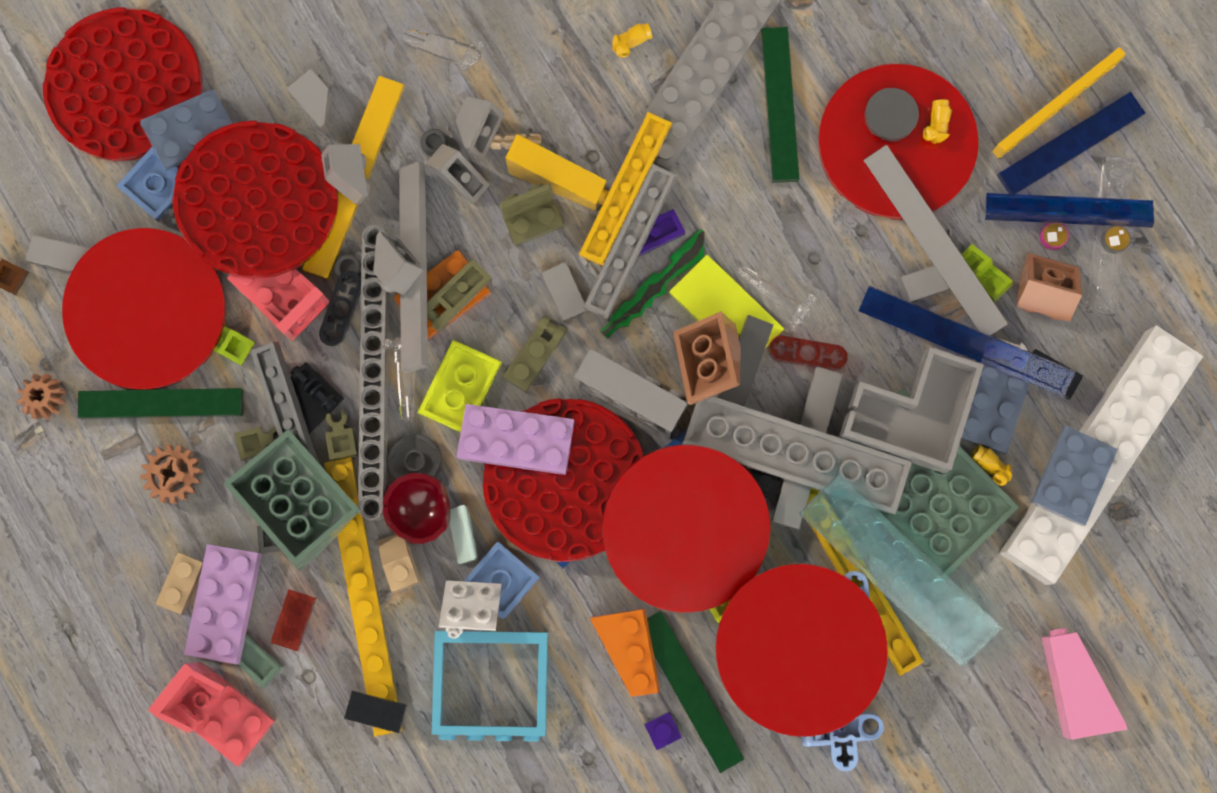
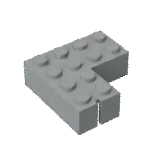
(926, 424)

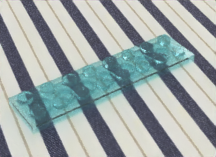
(900, 570)

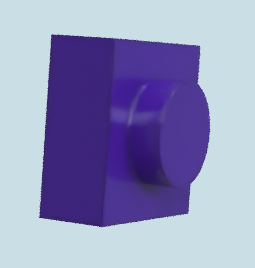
(662, 731)

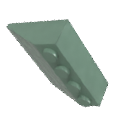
(292, 499)

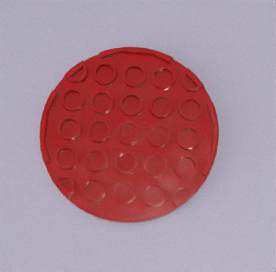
(113, 75)
(934, 169)
(254, 199)
(143, 309)
(559, 513)
(685, 528)
(801, 650)

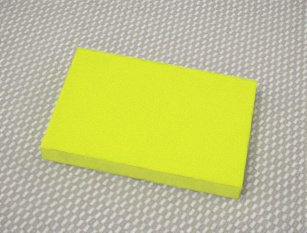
(460, 380)

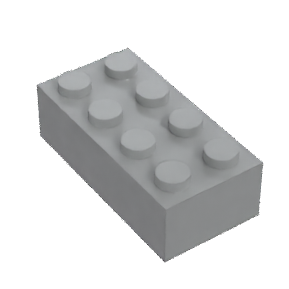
(629, 392)

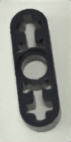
(341, 330)

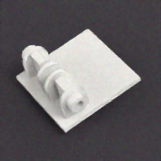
(469, 607)

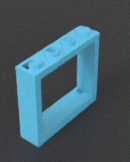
(501, 733)

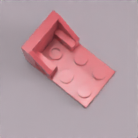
(284, 299)
(214, 709)

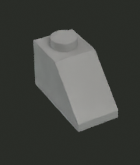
(314, 98)
(478, 125)
(457, 173)
(394, 264)

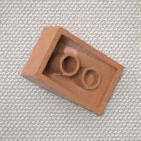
(708, 356)

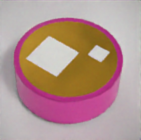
(1054, 236)

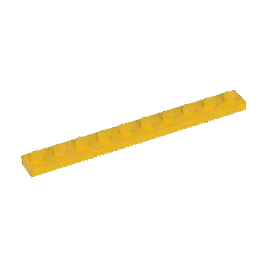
(363, 593)

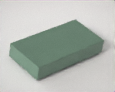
(258, 662)

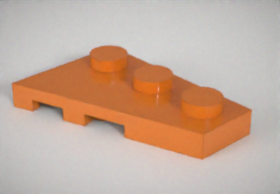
(630, 649)

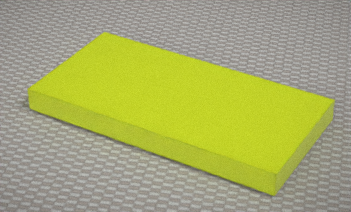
(711, 290)

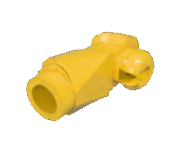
(633, 37)
(939, 122)
(992, 465)

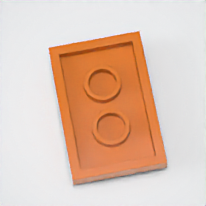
(438, 278)

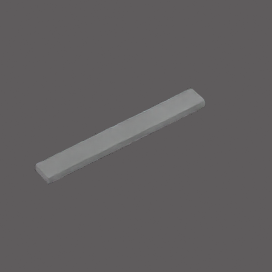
(413, 236)
(935, 241)

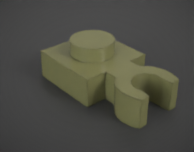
(253, 441)
(340, 441)

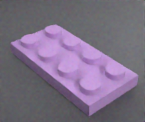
(515, 439)
(223, 604)

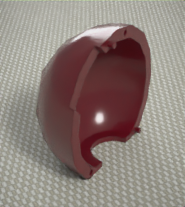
(417, 508)

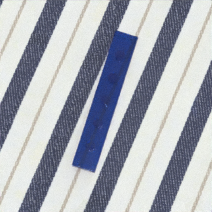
(1071, 144)
(1069, 210)

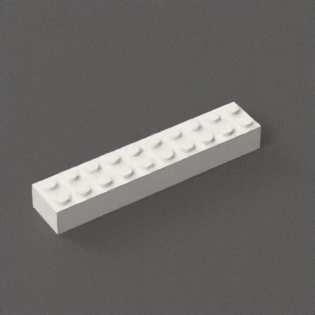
(1123, 420)

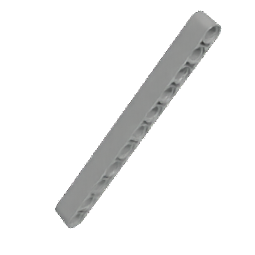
(376, 385)

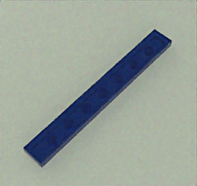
(967, 341)

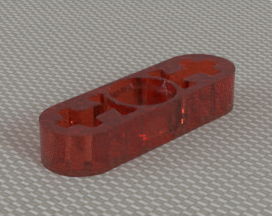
(798, 360)

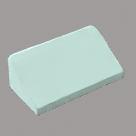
(463, 535)

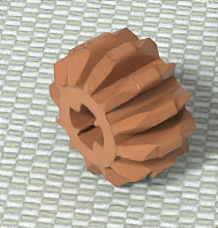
(31, 398)

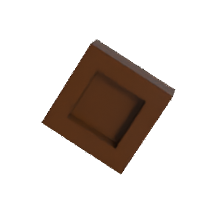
(11, 277)

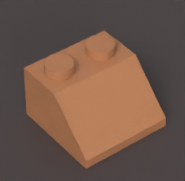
(1049, 287)

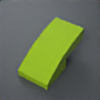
(989, 276)
(234, 346)

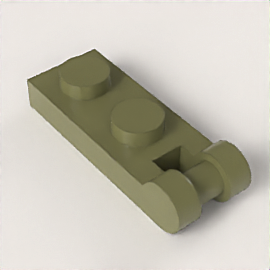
(457, 294)
(534, 354)

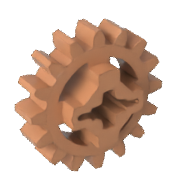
(169, 484)

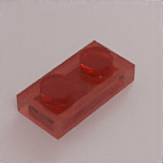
(293, 620)

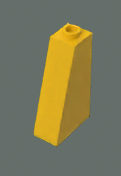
(538, 165)

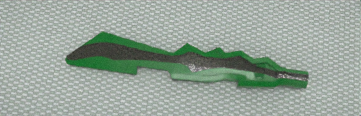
(655, 286)

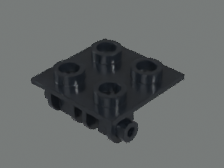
(314, 395)

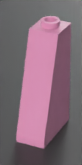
(1078, 689)

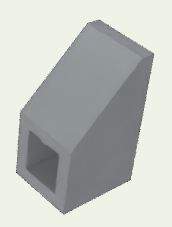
(345, 171)

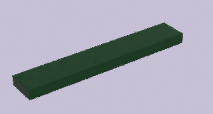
(780, 105)
(160, 403)
(692, 694)

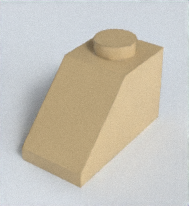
(398, 563)

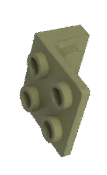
(531, 214)

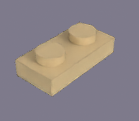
(180, 583)

